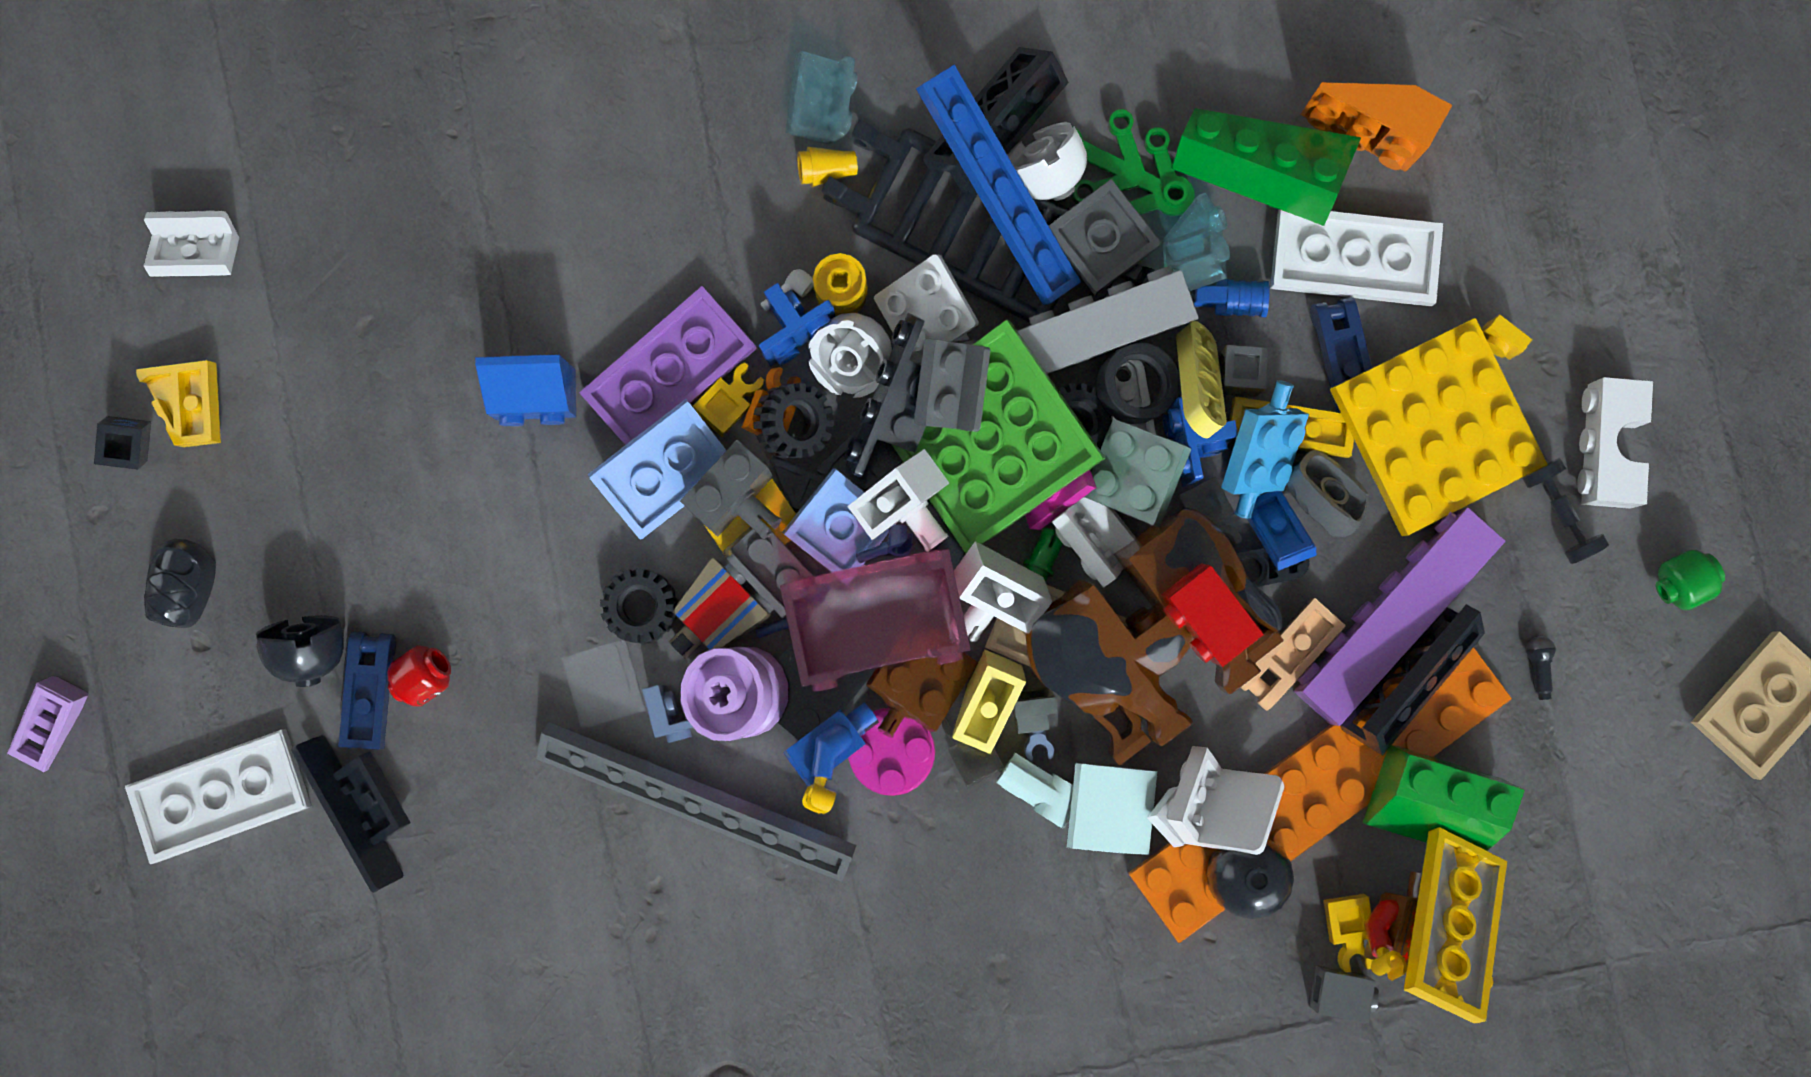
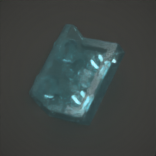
(821, 97)

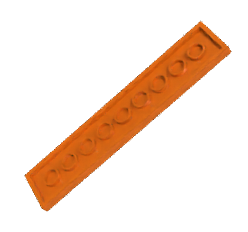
(1323, 788)

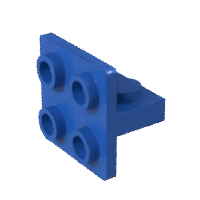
(797, 326)
(1178, 429)

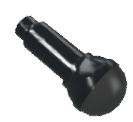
(1541, 653)

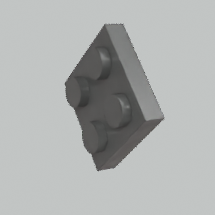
(1104, 237)

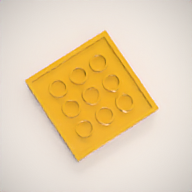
(1438, 427)

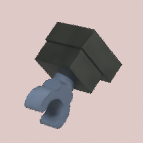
(1032, 718)

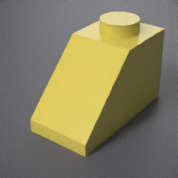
(988, 701)

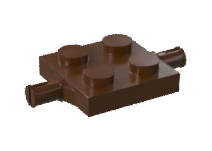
(920, 690)

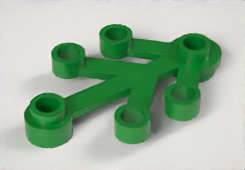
(1131, 173)

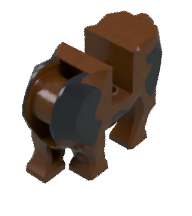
(1115, 669)

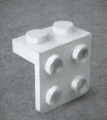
(1223, 805)

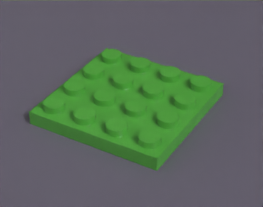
(1020, 455)

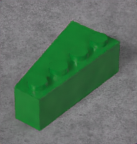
(1267, 161)

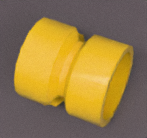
(842, 282)

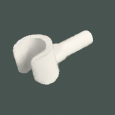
(798, 281)

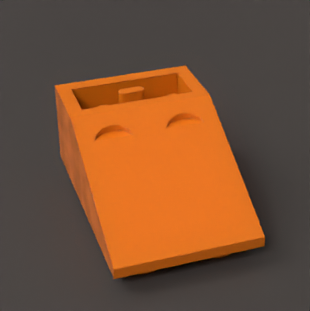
(1390, 118)

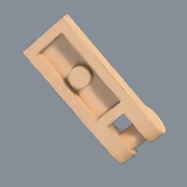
(1303, 642)

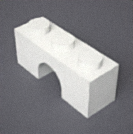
(1606, 474)

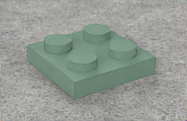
(1138, 472)

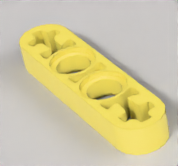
(1200, 379)

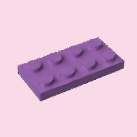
(669, 365)

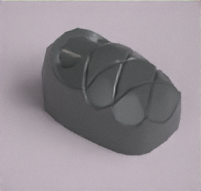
(1328, 494)

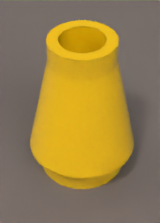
(820, 163)

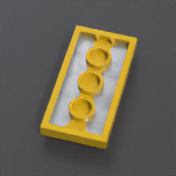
(1456, 926)

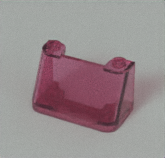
(875, 617)

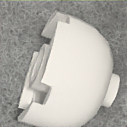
(1052, 162)
(849, 354)

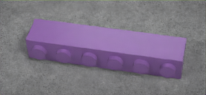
(1398, 616)

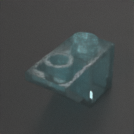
(1198, 244)

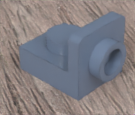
(661, 709)

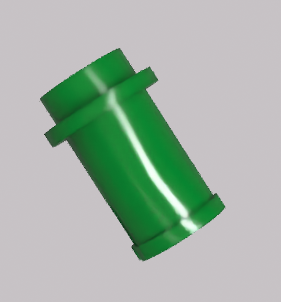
(1044, 556)

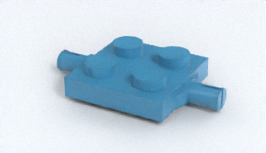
(1265, 449)

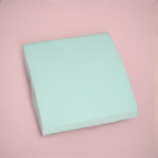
(1111, 809)

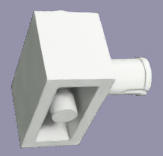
(903, 498)
(1000, 590)

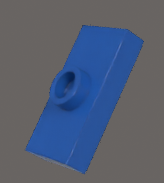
(1280, 530)

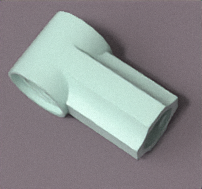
(1046, 793)

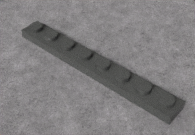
(695, 801)

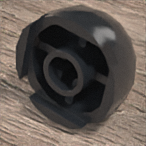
(302, 650)
(1251, 883)

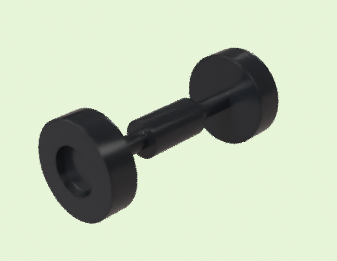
(1566, 512)

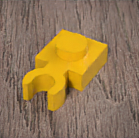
(726, 403)
(1346, 926)

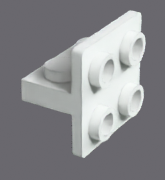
(934, 297)

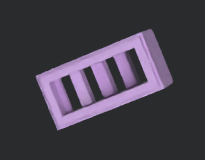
(58, 698)

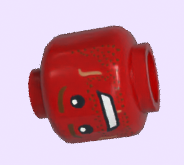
(419, 675)

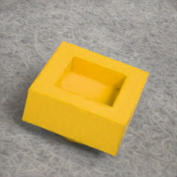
(1505, 338)

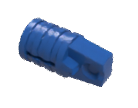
(1235, 297)

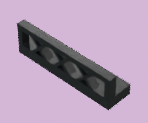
(1014, 112)
(1416, 684)

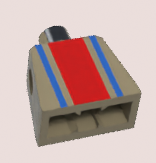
(715, 611)

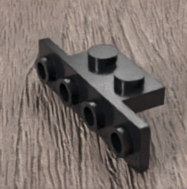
(893, 406)
(358, 807)

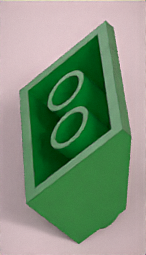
(1430, 793)

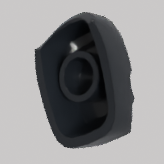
(178, 583)

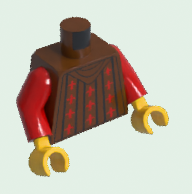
(1391, 930)

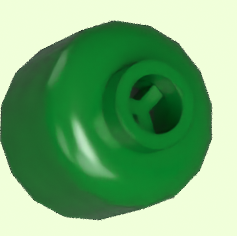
(1690, 579)

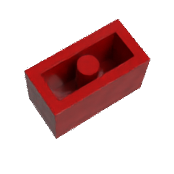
(1210, 615)

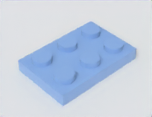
(658, 468)

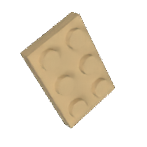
(1761, 706)

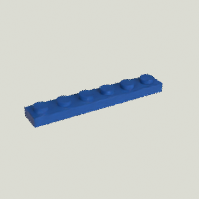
(998, 184)

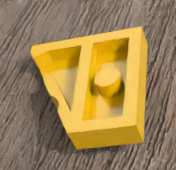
(186, 401)

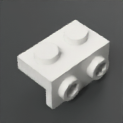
(190, 243)
(1095, 536)

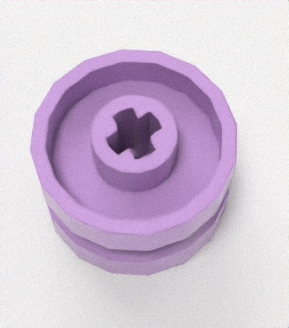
(734, 693)

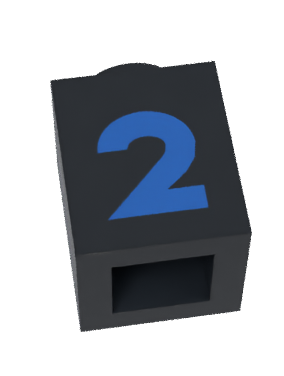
(122, 442)

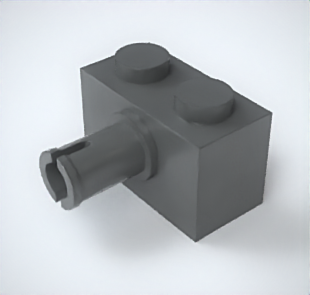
(730, 492)

